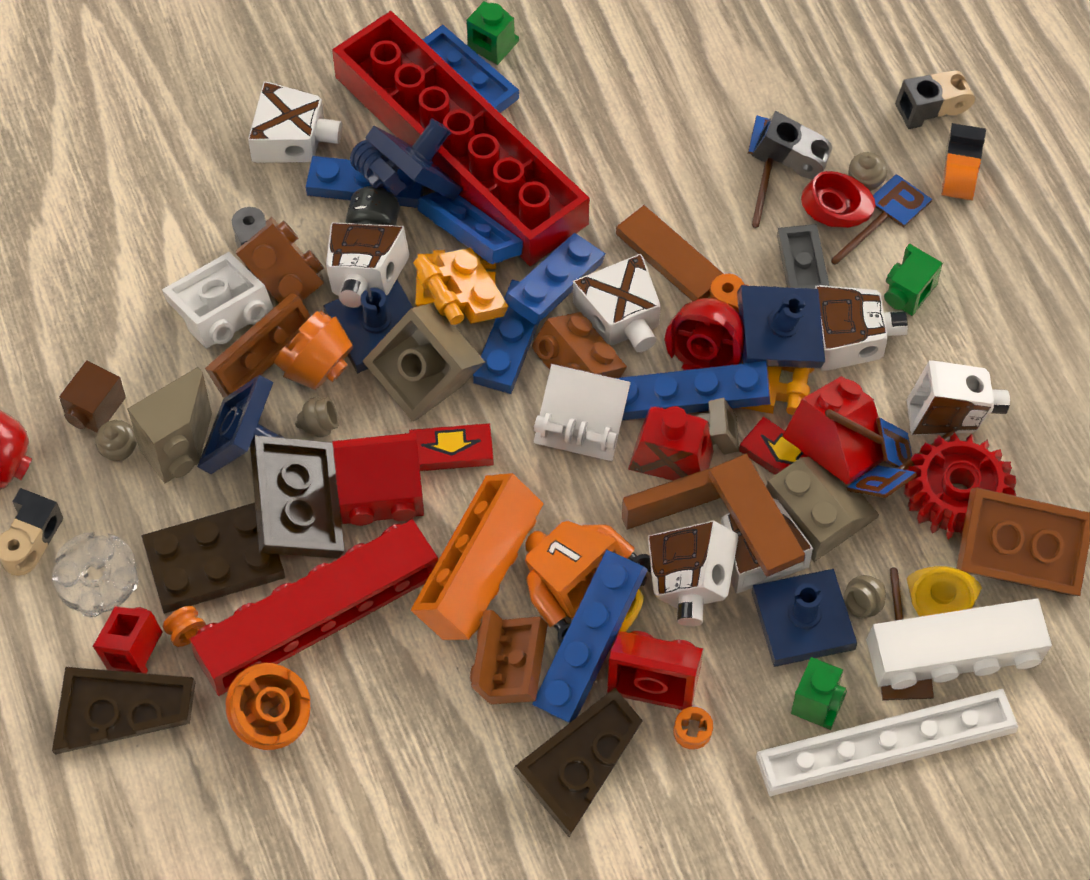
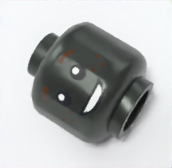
(373, 207)

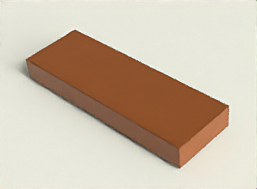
(668, 253)
(258, 346)
(668, 499)
(756, 515)

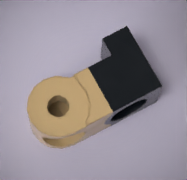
(933, 97)
(29, 533)

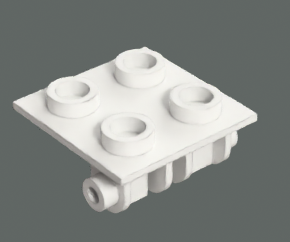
(581, 412)

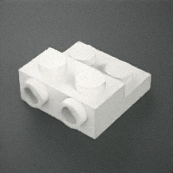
(219, 300)

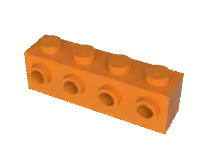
(477, 557)

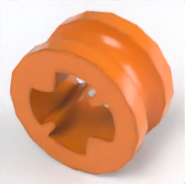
(183, 625)
(684, 718)

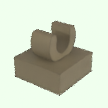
(722, 425)

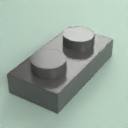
(802, 256)

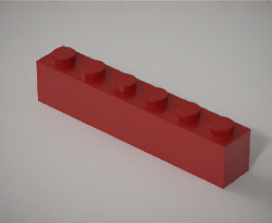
(315, 605)

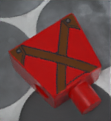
(672, 444)

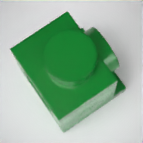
(492, 22)
(912, 280)
(819, 694)

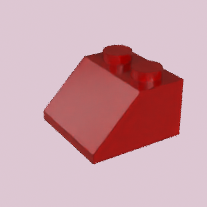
(830, 443)
(378, 478)
(654, 669)

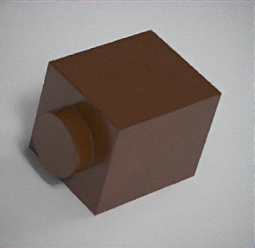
(92, 397)

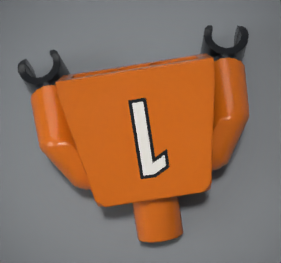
(565, 564)

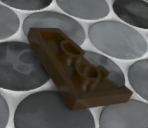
(118, 705)
(579, 758)

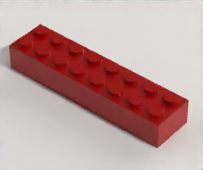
(485, 154)

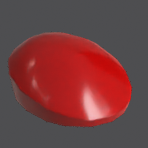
(837, 200)

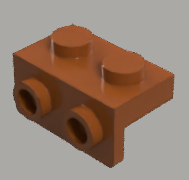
(280, 262)
(576, 345)
(508, 658)

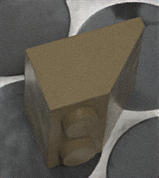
(423, 360)
(173, 425)
(820, 504)

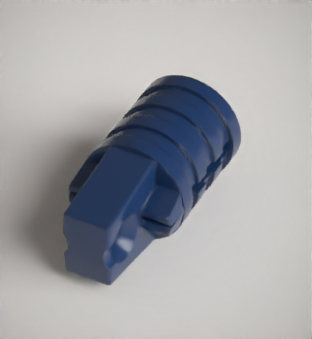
(376, 167)

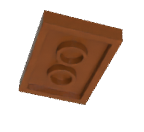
(1025, 542)

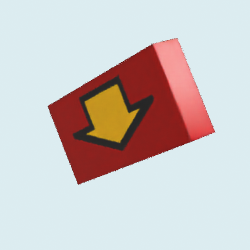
(454, 447)
(769, 448)

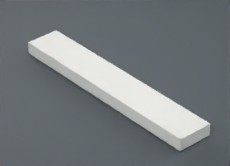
(886, 742)

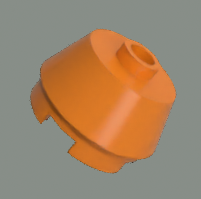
(315, 352)
(268, 706)

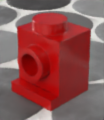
(128, 639)

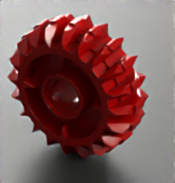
(949, 464)

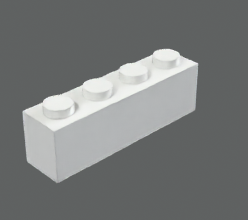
(958, 643)

